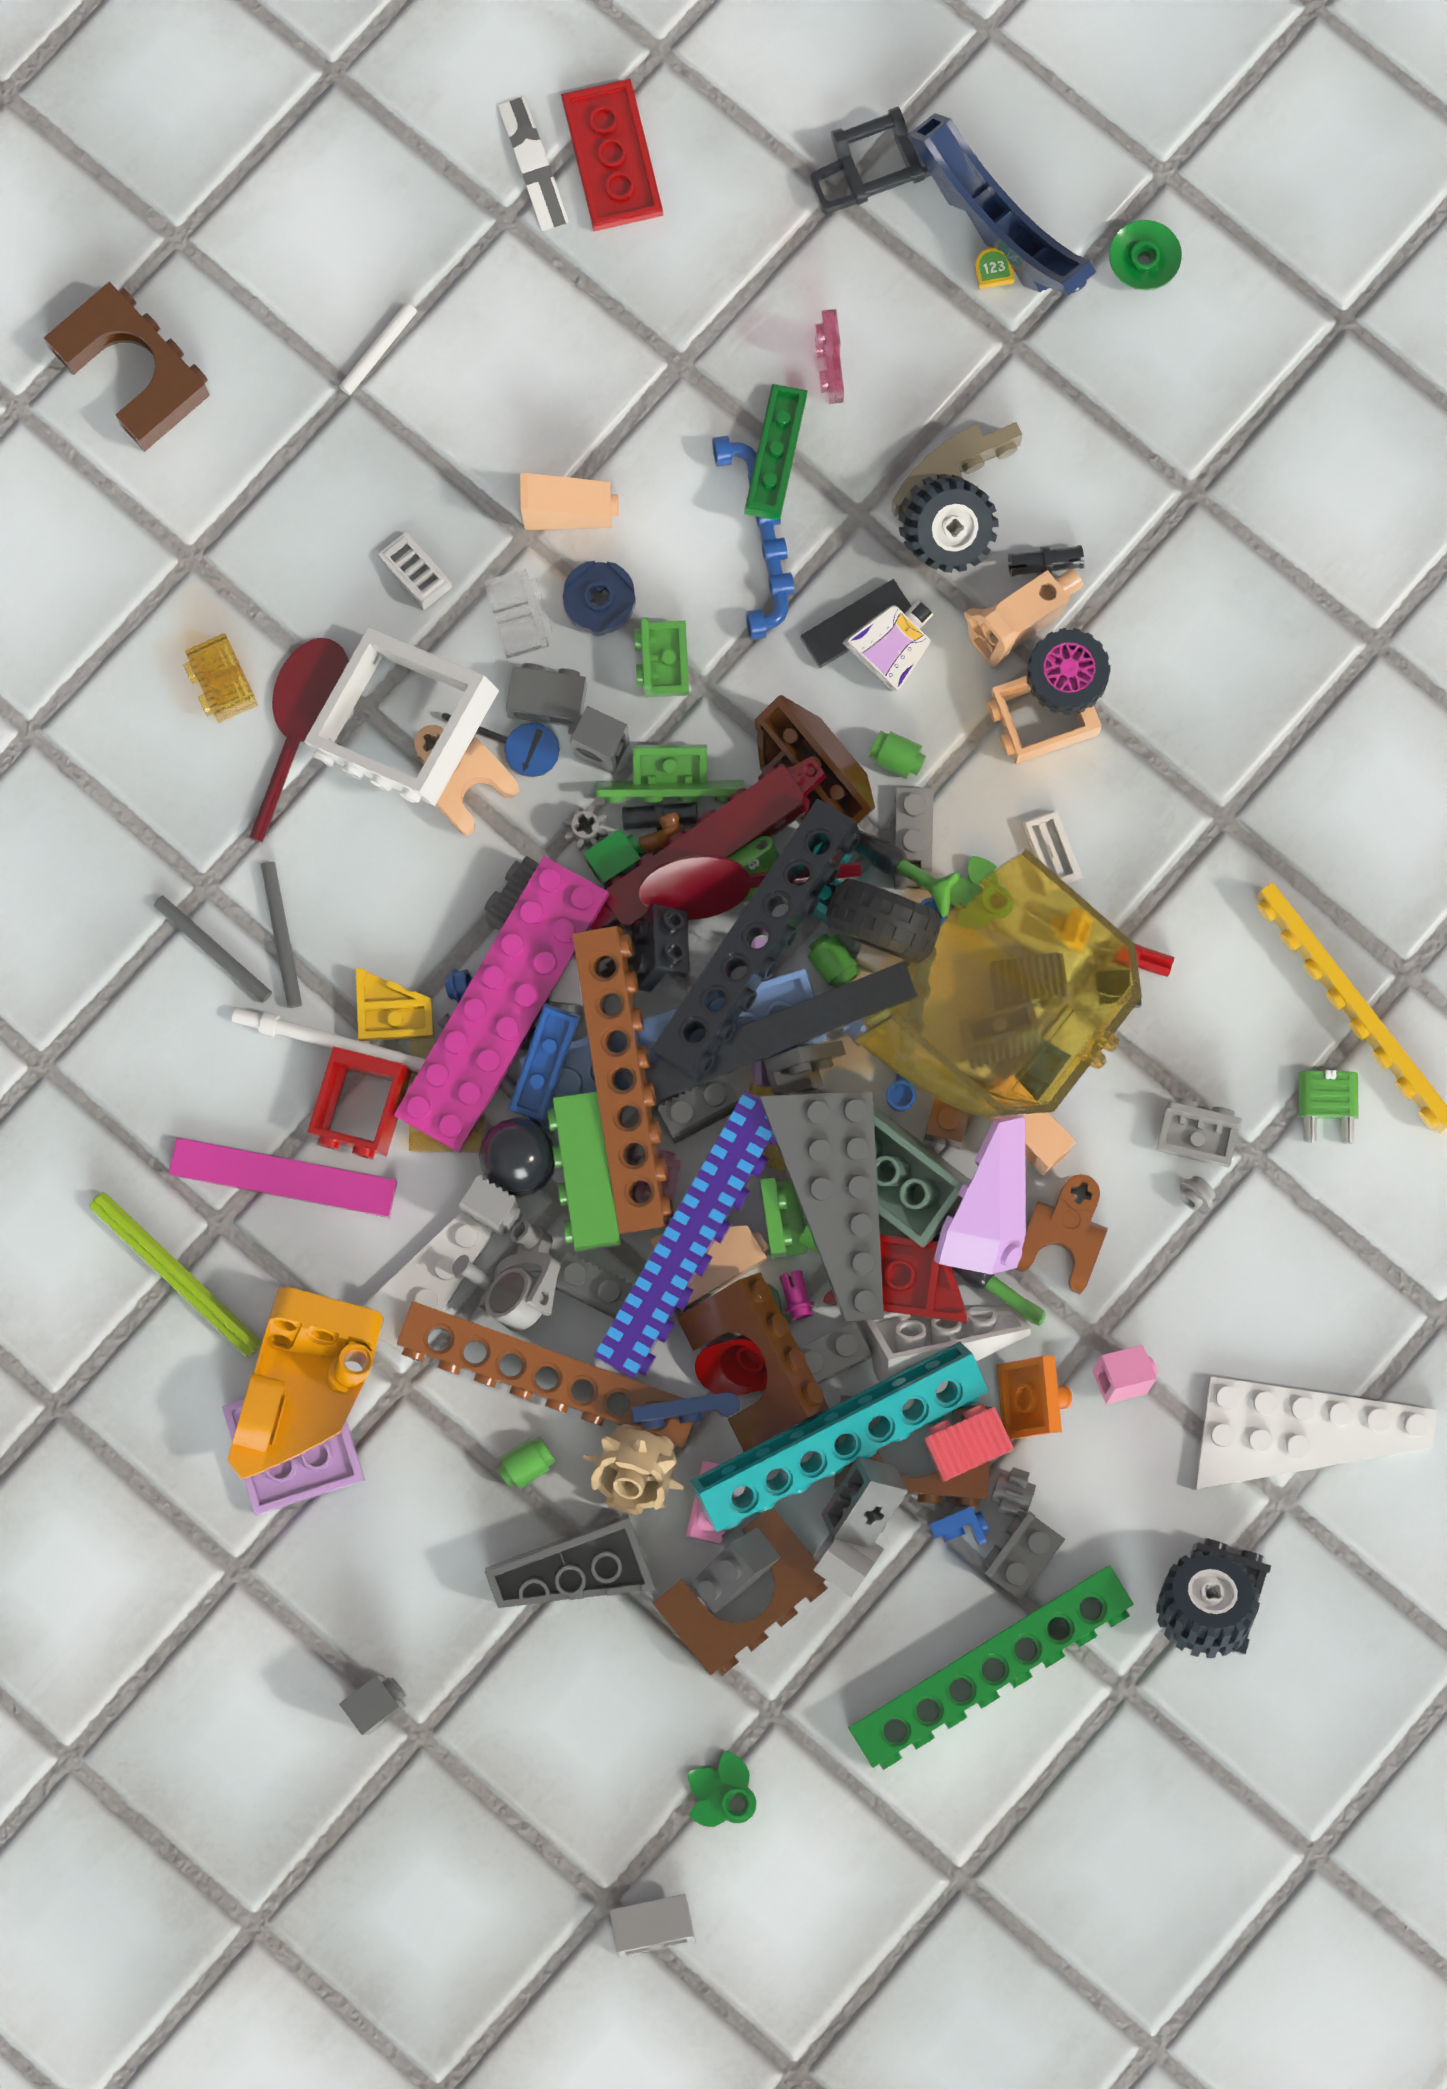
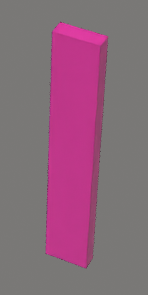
(283, 1177)

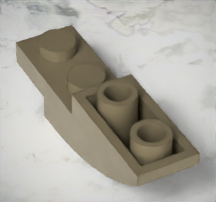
(960, 453)

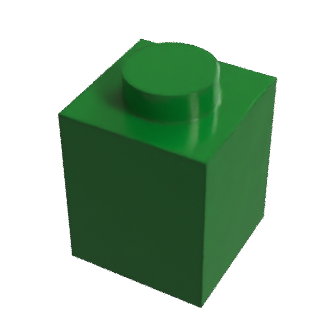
(613, 856)

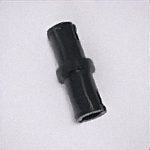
(1045, 560)
(649, 816)

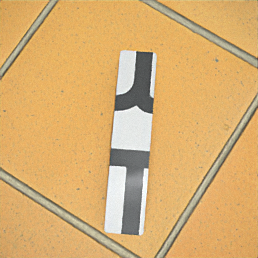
(533, 163)

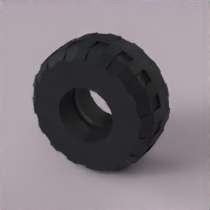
(883, 920)

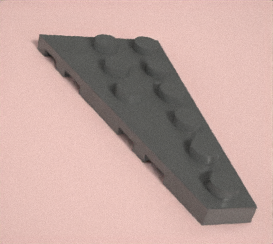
(833, 1172)

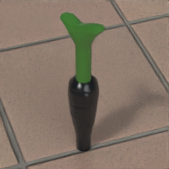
(893, 861)
(980, 1280)

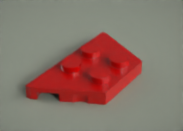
(915, 1282)

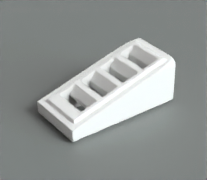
(431, 592)

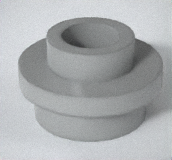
(1197, 1193)

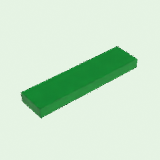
(776, 452)

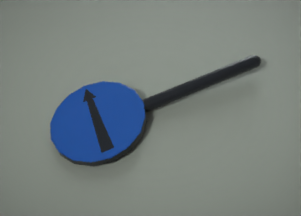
(528, 749)

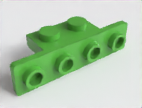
(668, 772)

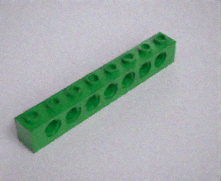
(1101, 1586)

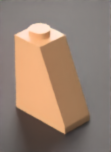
(566, 503)
(733, 1258)

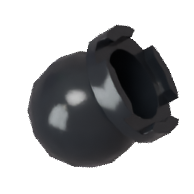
(517, 1157)

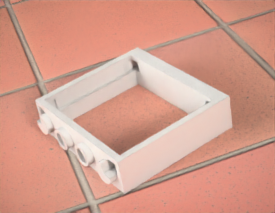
(450, 746)

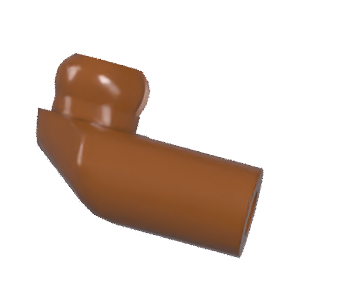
(658, 840)

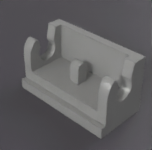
(652, 1925)

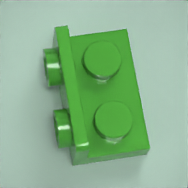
(782, 1218)

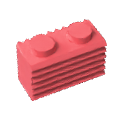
(967, 1443)

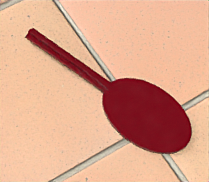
(296, 702)
(709, 884)

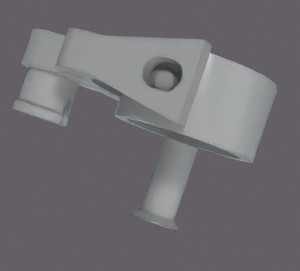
(513, 1294)

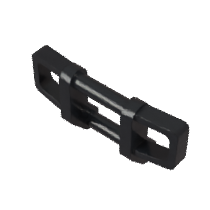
(860, 191)

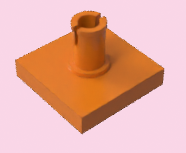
(1031, 1397)

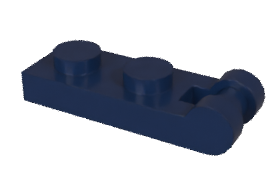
(686, 1409)

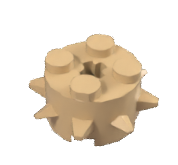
(634, 1469)

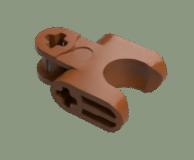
(1068, 1227)

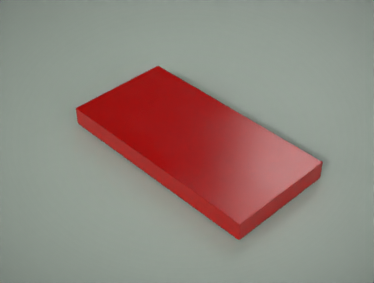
(612, 155)

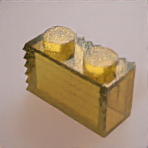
(220, 678)

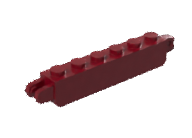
(749, 814)

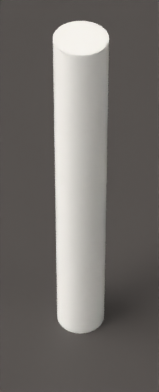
(378, 348)

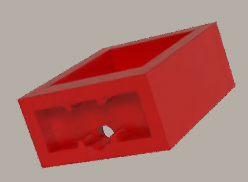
(330, 1091)

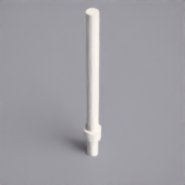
(271, 1024)

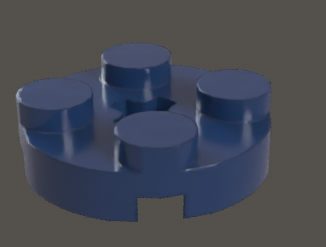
(599, 618)

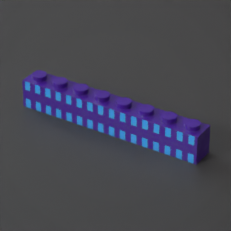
(687, 1240)

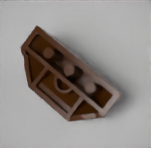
(793, 734)

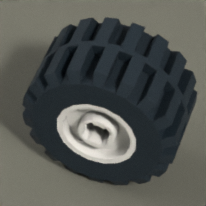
(948, 523)
(1208, 1604)

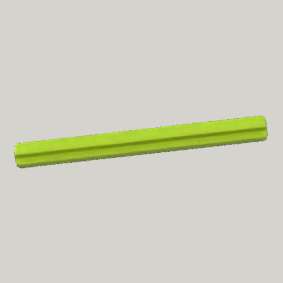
(175, 1274)

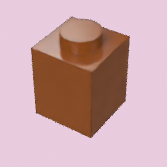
(946, 1124)

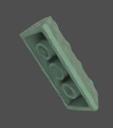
(913, 1182)

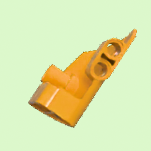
(301, 1378)

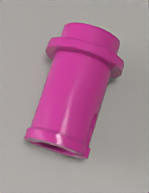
(796, 1296)

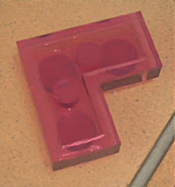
(828, 347)

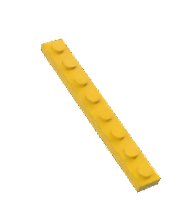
(1345, 996)

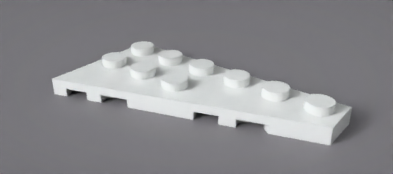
(1284, 1430)

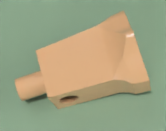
(1021, 615)

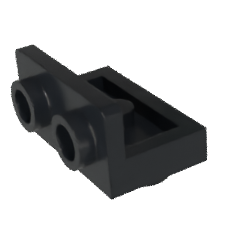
(660, 946)

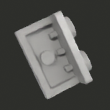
(1199, 1132)

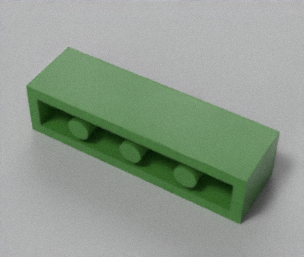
(585, 1171)

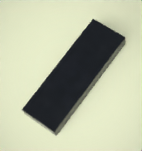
(826, 638)

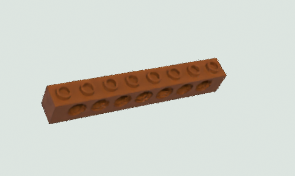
(590, 950)
(423, 1320)

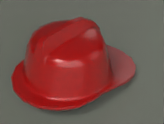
(732, 1367)

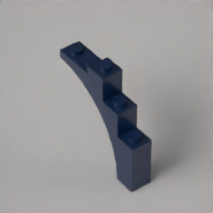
(1002, 225)

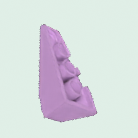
(992, 1215)

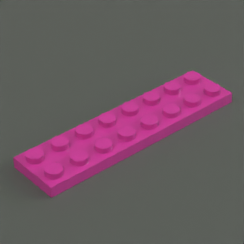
(501, 1005)

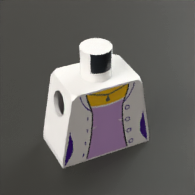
(892, 643)

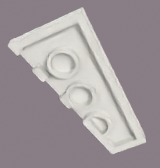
(429, 1275)

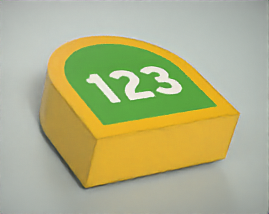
(993, 269)

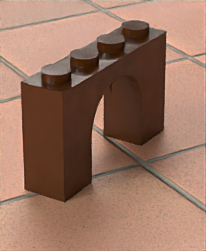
(110, 320)
(790, 1389)
(966, 1487)
(718, 1641)

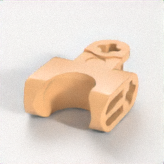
(475, 768)

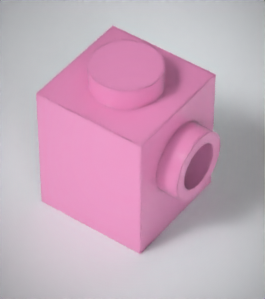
(1125, 1374)

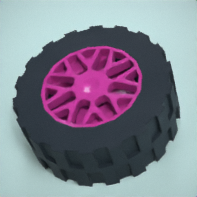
(1068, 671)

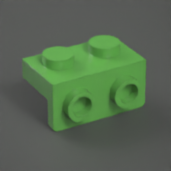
(664, 658)

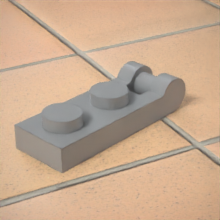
(914, 830)

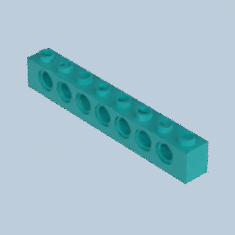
(820, 1432)

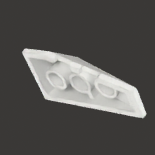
(907, 1339)

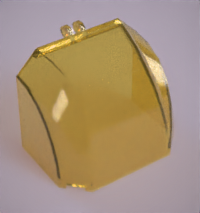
(1011, 997)

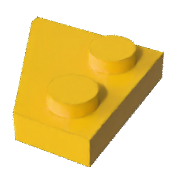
(390, 1010)

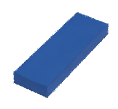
(544, 1062)

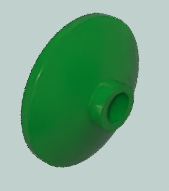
(1146, 239)

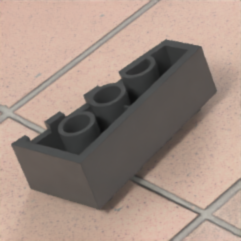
(577, 1567)

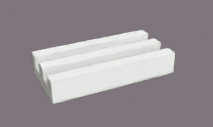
(1039, 821)

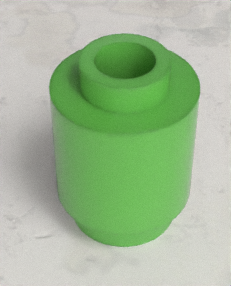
(897, 754)
(833, 960)
(525, 1462)

